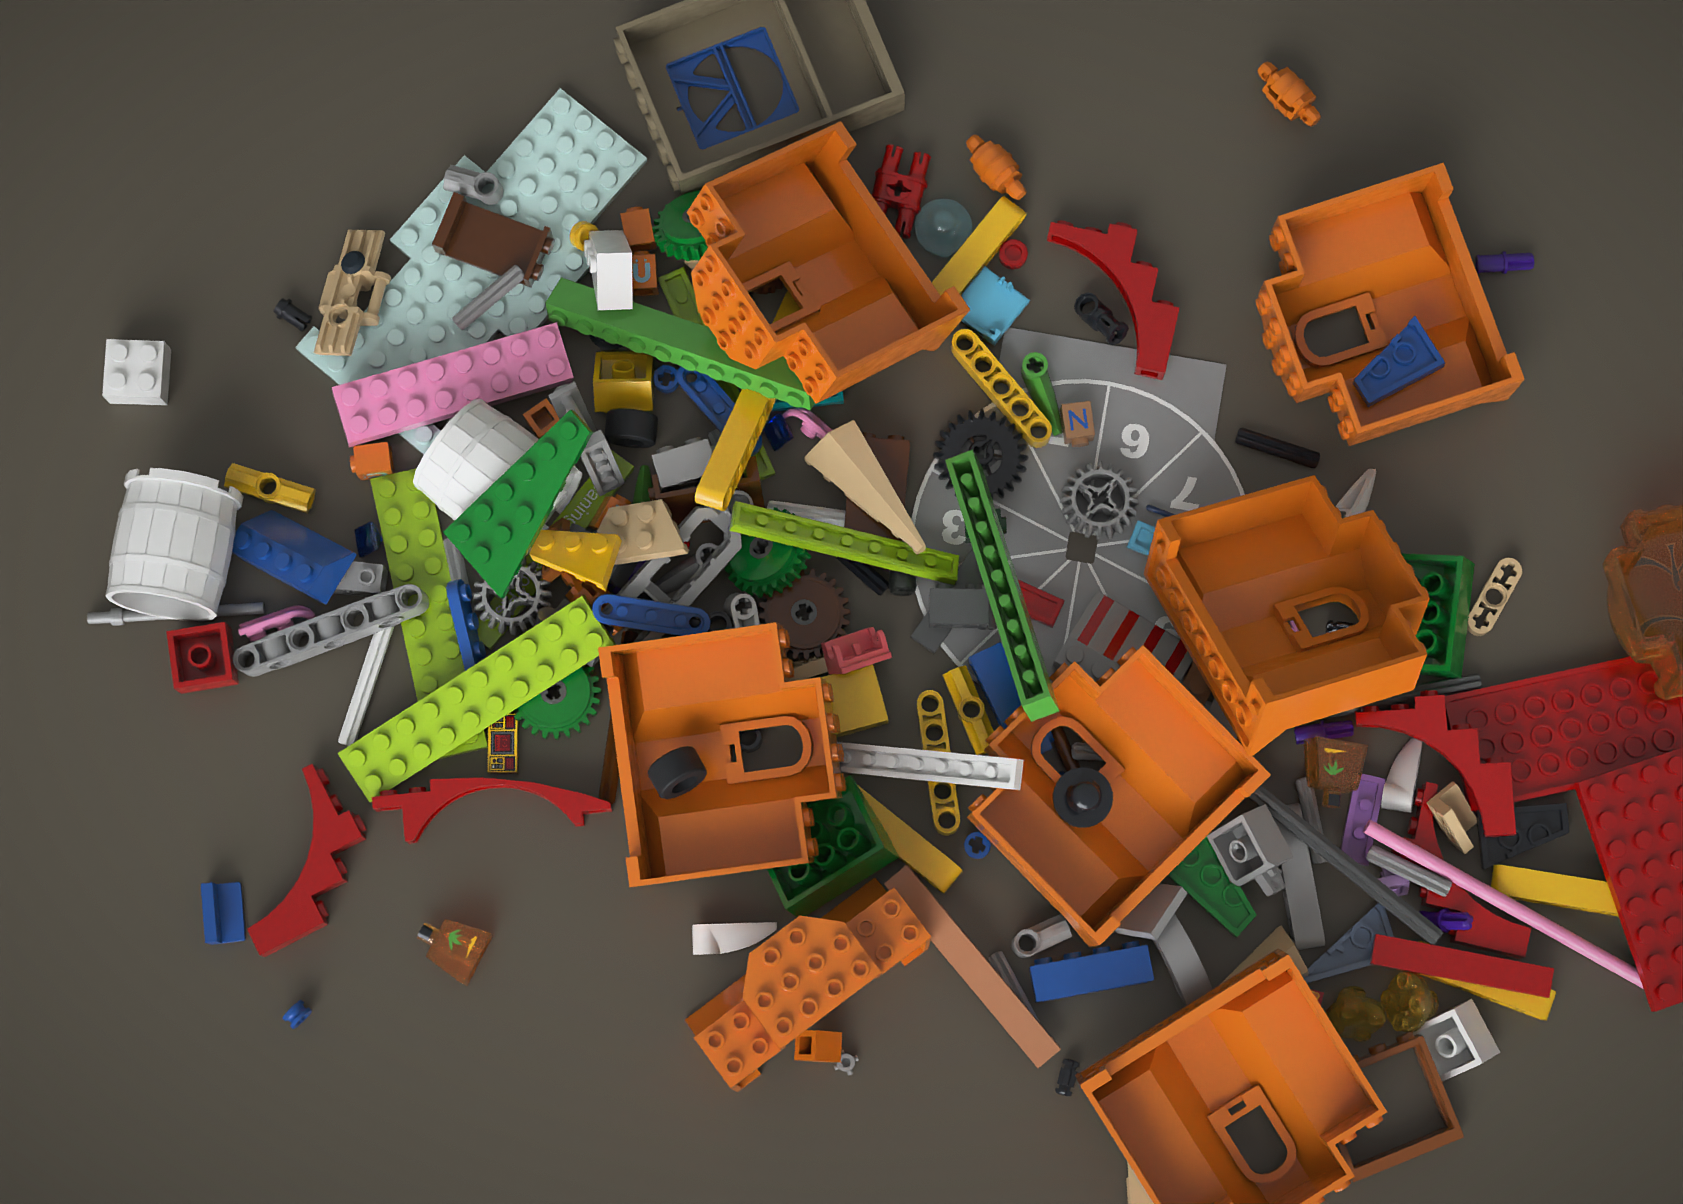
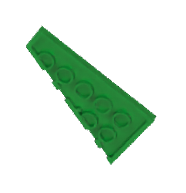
(512, 511)
(1210, 887)

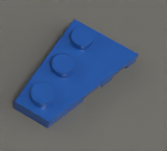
(1400, 364)

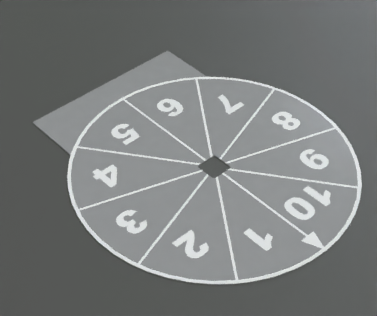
(1141, 424)

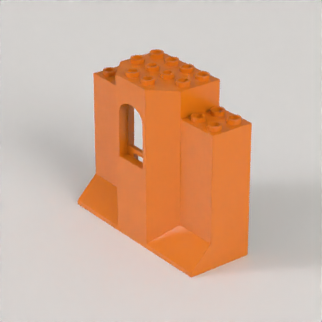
(837, 254)
(1392, 258)
(1248, 567)
(701, 696)
(1169, 777)
(803, 977)
(1248, 1042)

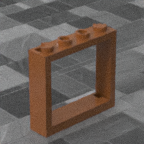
(1421, 1145)

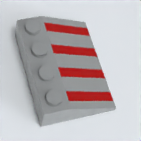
(1109, 631)

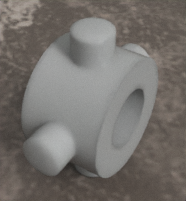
(847, 1063)

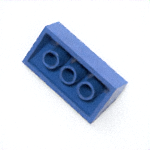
(293, 554)

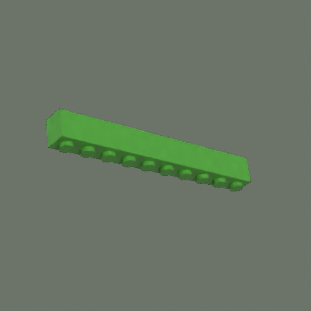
(670, 341)
(1002, 586)

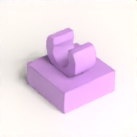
(1395, 882)

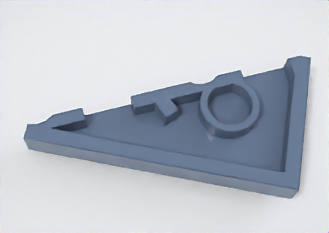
(1353, 948)

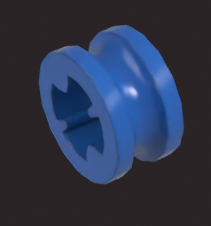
(659, 373)
(968, 848)
(297, 1014)

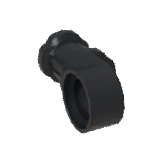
(1095, 317)

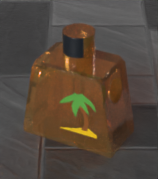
(1333, 767)
(455, 948)

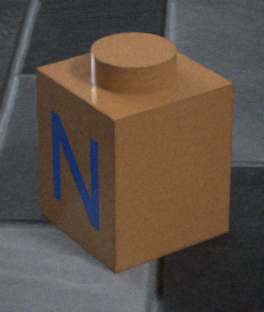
(1077, 423)

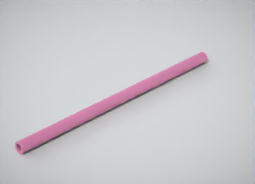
(1502, 901)

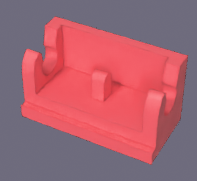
(855, 650)

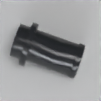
(291, 314)

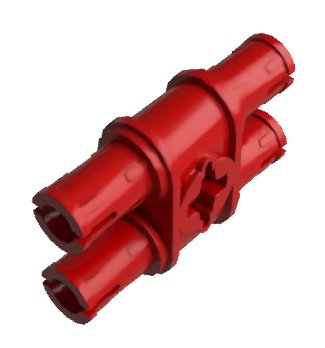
(912, 187)

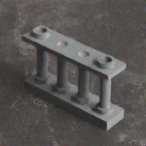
(597, 453)

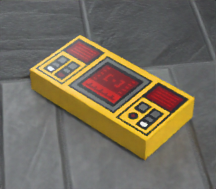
(503, 745)

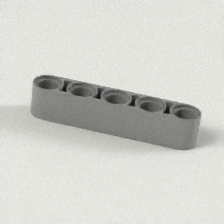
(1300, 892)

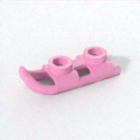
(812, 425)
(280, 619)

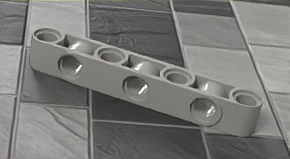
(331, 630)

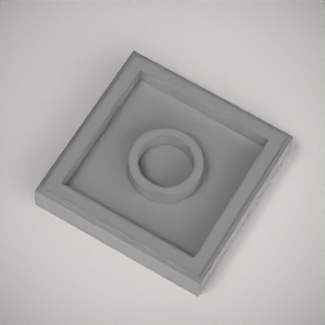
(1153, 912)

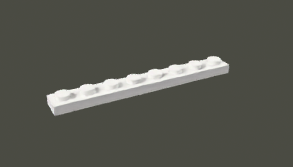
(932, 766)

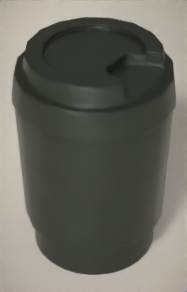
(901, 583)

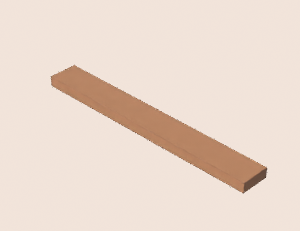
(975, 968)

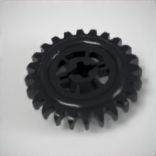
(994, 432)

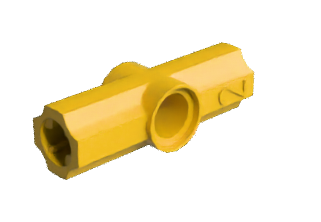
(286, 493)
(963, 693)

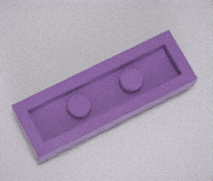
(1362, 807)

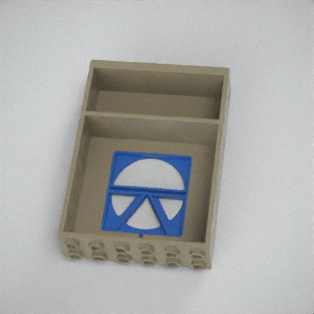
(827, 61)

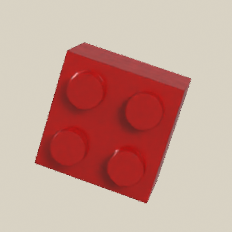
(202, 657)

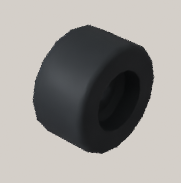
(631, 428)
(677, 772)

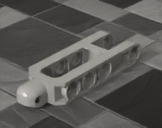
(706, 572)

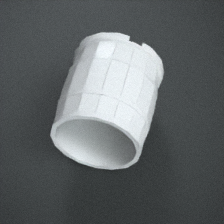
(475, 453)
(172, 544)

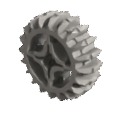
(1084, 520)
(509, 608)

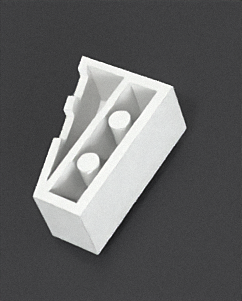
(611, 269)

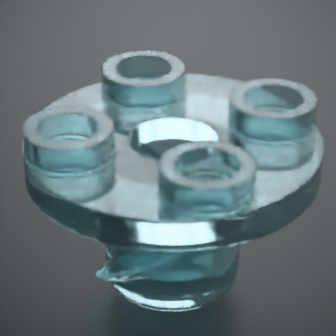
(942, 227)

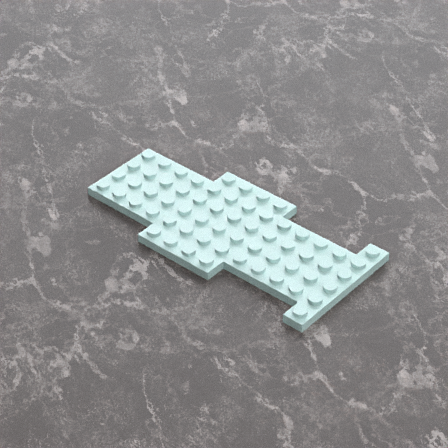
(551, 176)

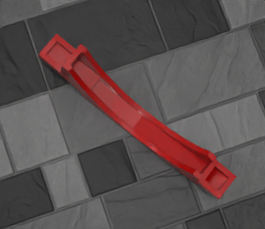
(423, 806)

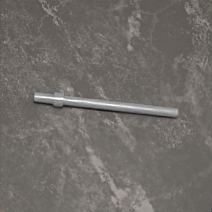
(119, 616)

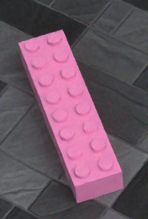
(447, 383)

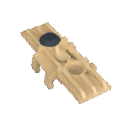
(340, 294)

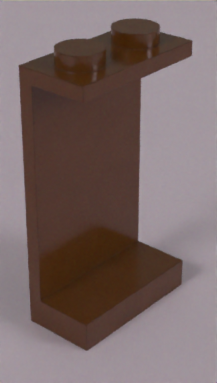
(491, 240)
(894, 460)
(683, 501)

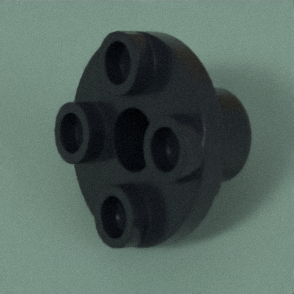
(1082, 797)

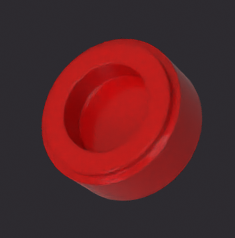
(1013, 254)

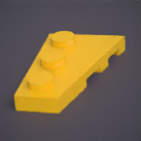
(578, 553)

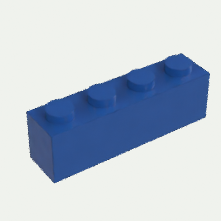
(998, 686)
(1091, 973)

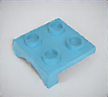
(992, 305)

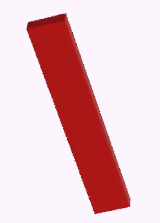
(1462, 966)

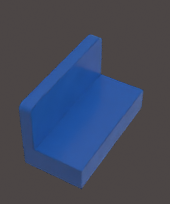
(223, 913)

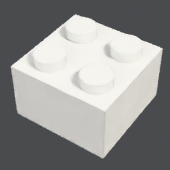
(136, 372)

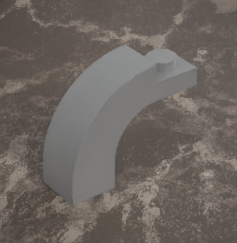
(1182, 962)

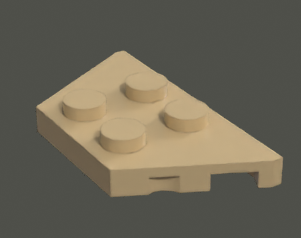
(644, 530)

